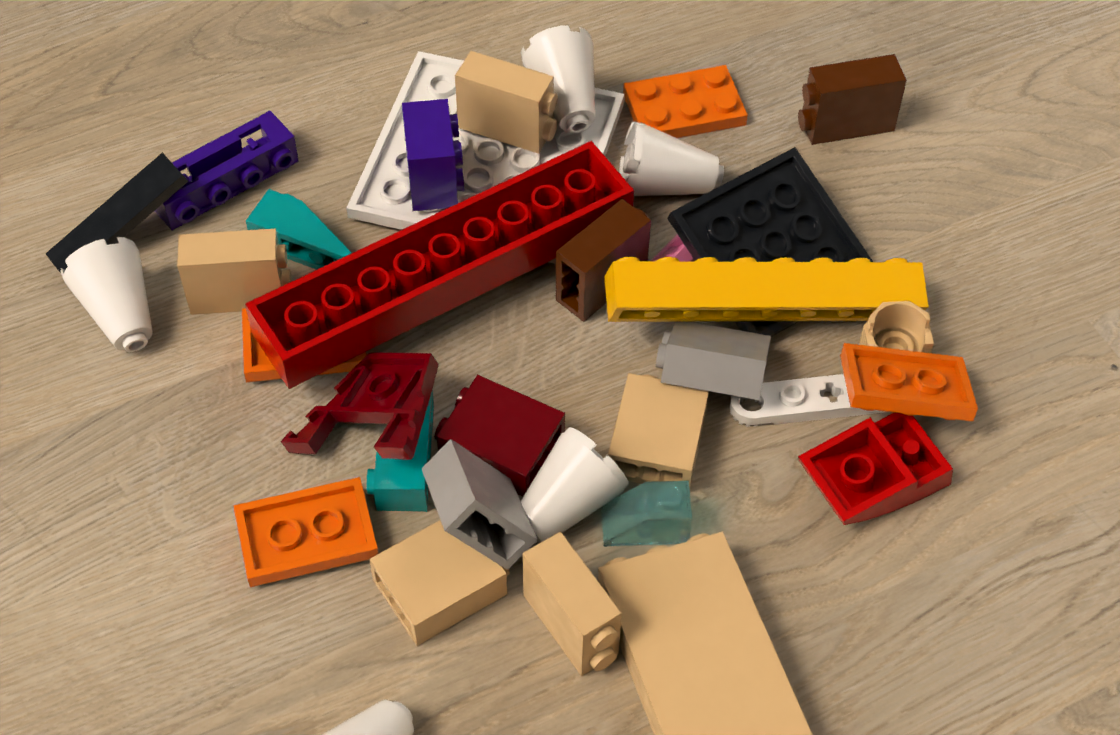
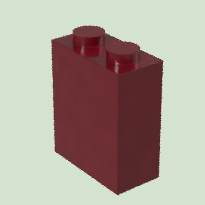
(503, 429)

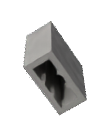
(714, 359)
(478, 504)

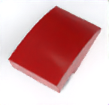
(877, 468)

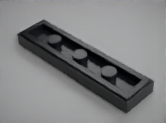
(123, 209)

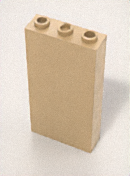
(699, 643)

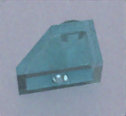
(648, 515)

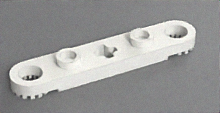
(798, 402)

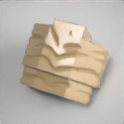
(898, 326)

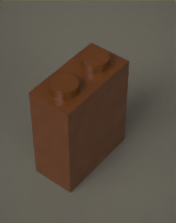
(852, 99)
(588, 255)

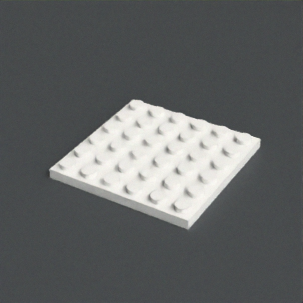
(384, 186)

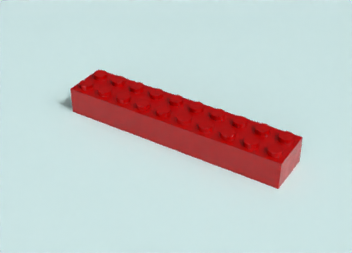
(433, 265)

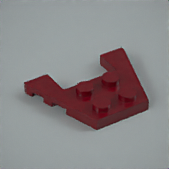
(377, 391)

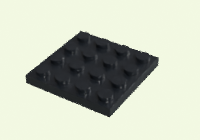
(767, 216)

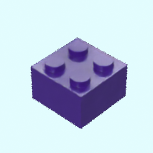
(432, 154)

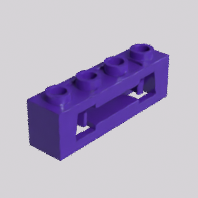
(226, 169)

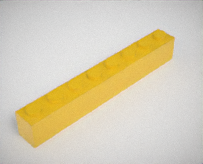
(758, 290)

